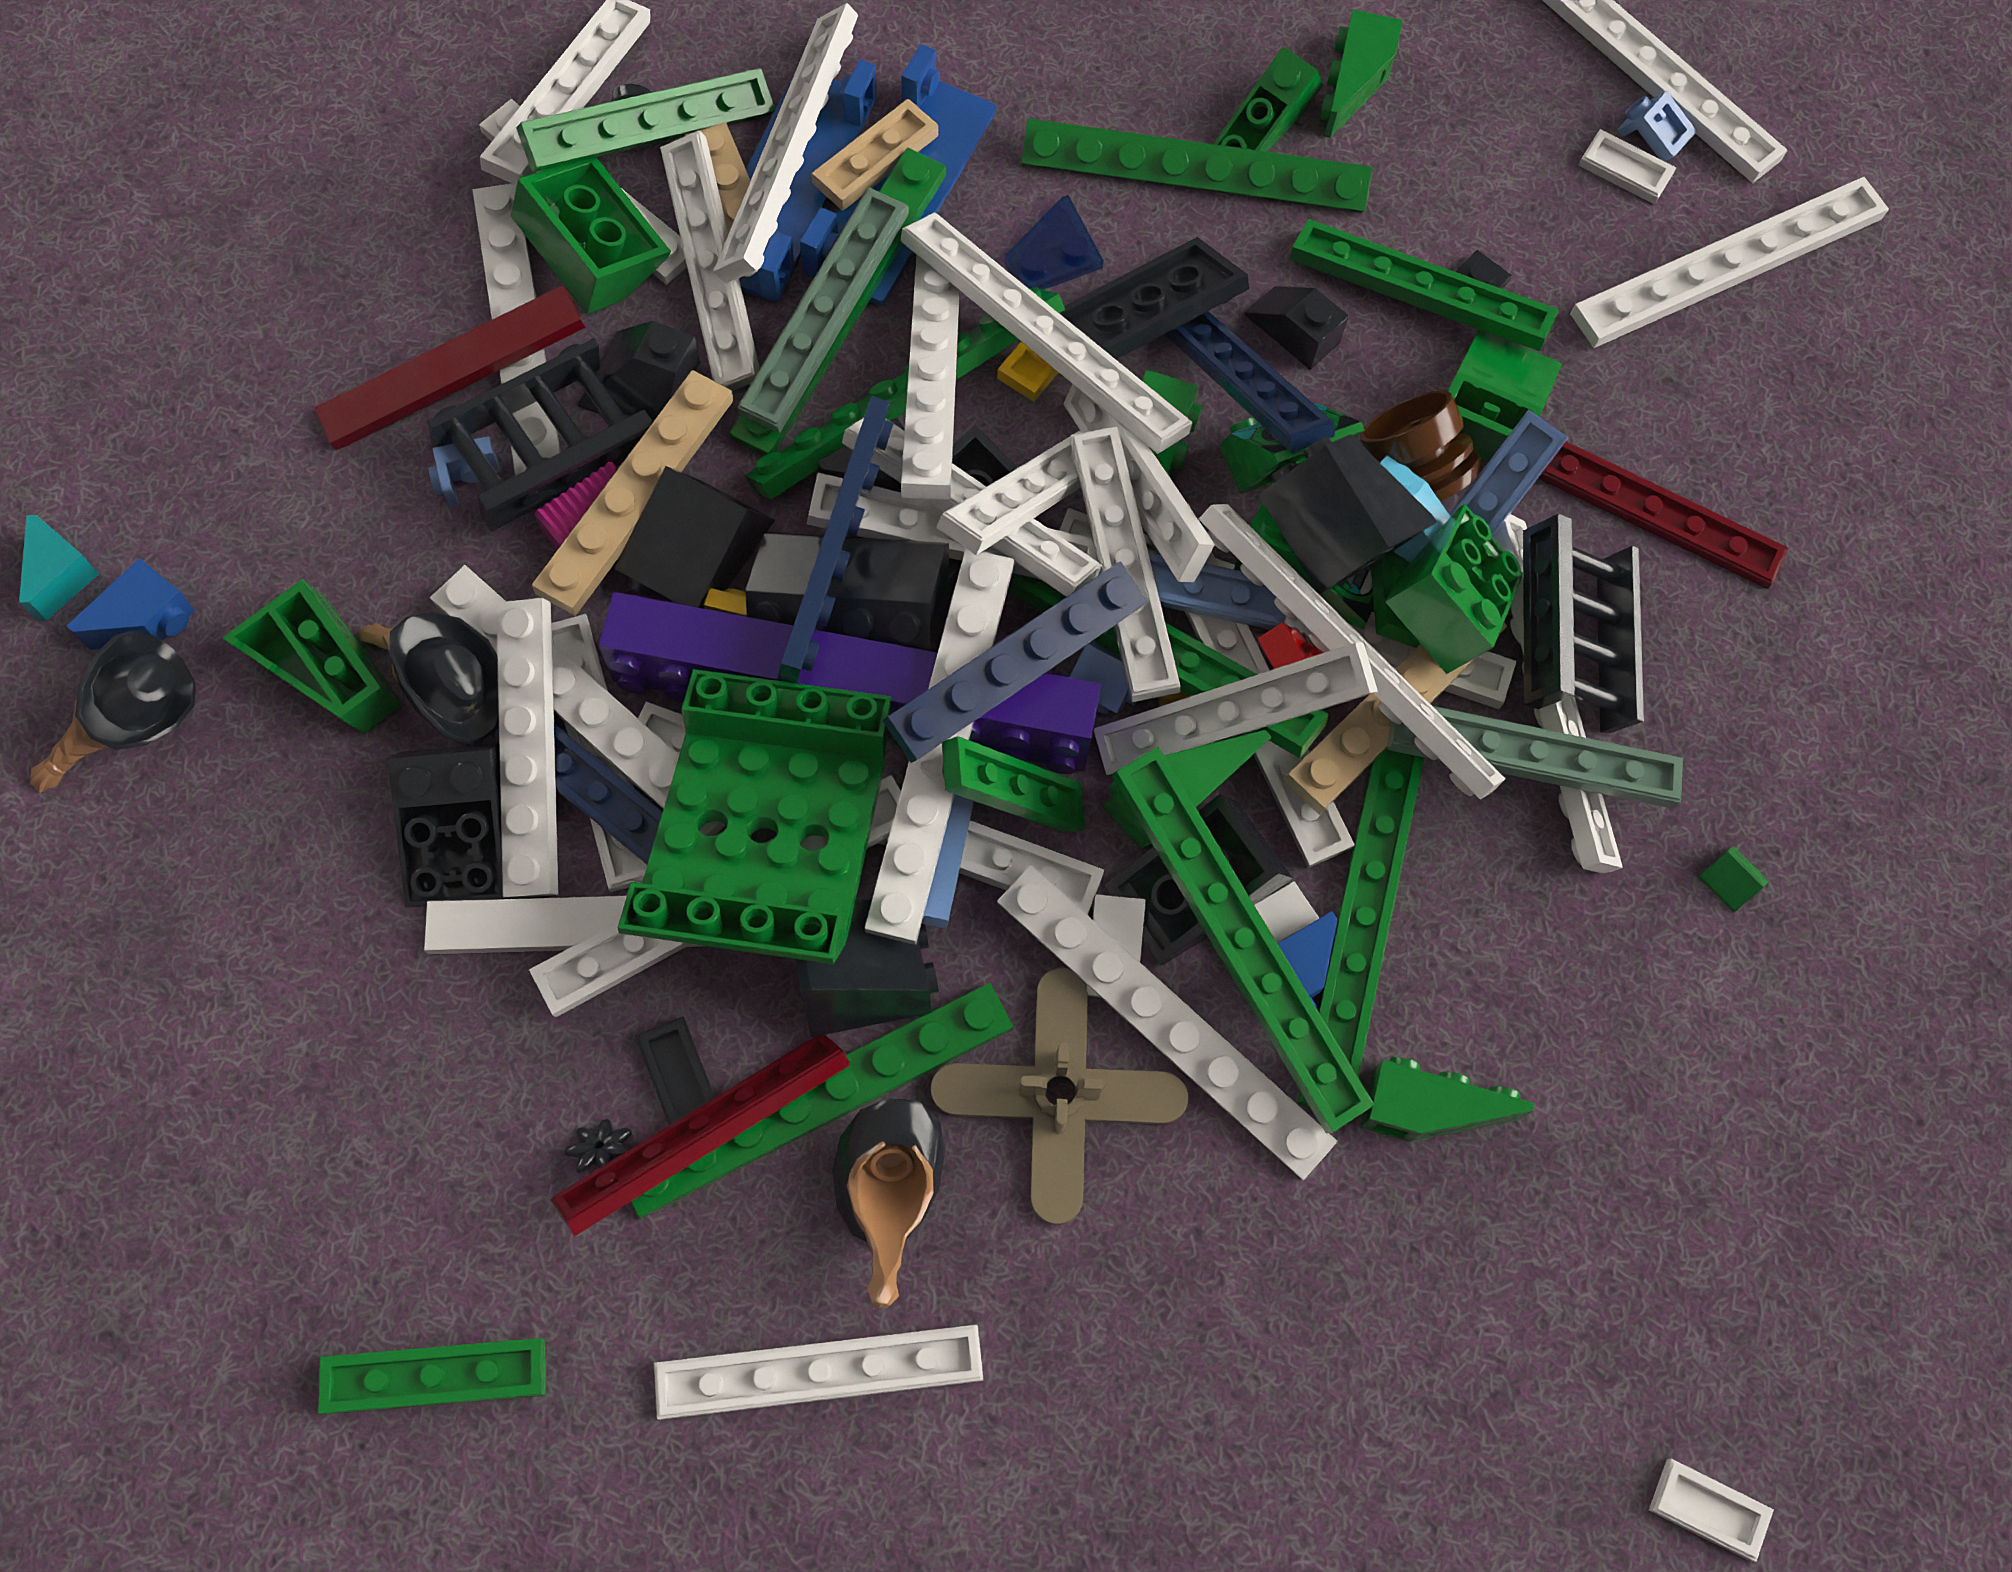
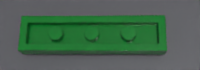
(1012, 785)
(432, 1376)

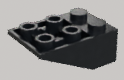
(448, 823)

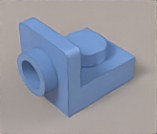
(1660, 124)
(452, 467)

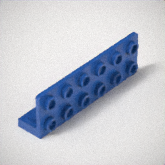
(961, 124)
(836, 127)

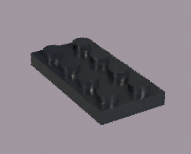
(1156, 297)

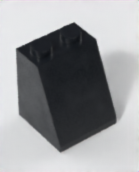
(1342, 510)
(690, 540)
(869, 982)

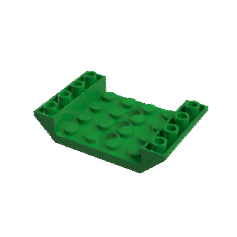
(754, 761)

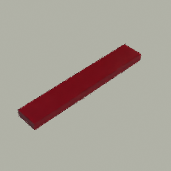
(449, 367)
(1665, 514)
(698, 1133)

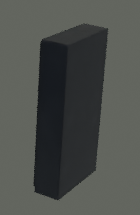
(675, 1069)

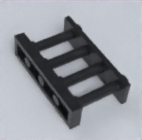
(544, 477)
(1550, 625)

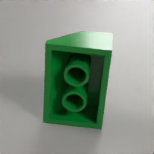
(588, 232)

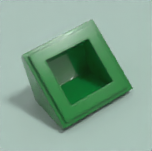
(1733, 879)

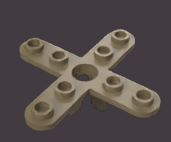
(1059, 1128)

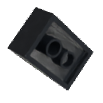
(1168, 919)

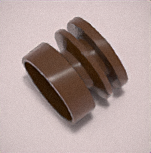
(1427, 441)

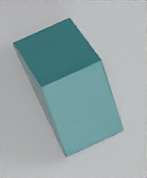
(50, 570)

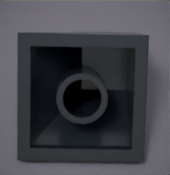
(645, 367)

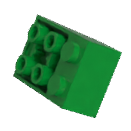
(1498, 388)
(1457, 591)

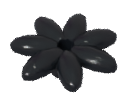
(598, 1147)

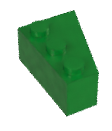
(316, 653)

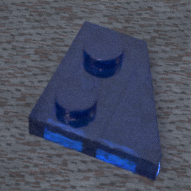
(1054, 249)

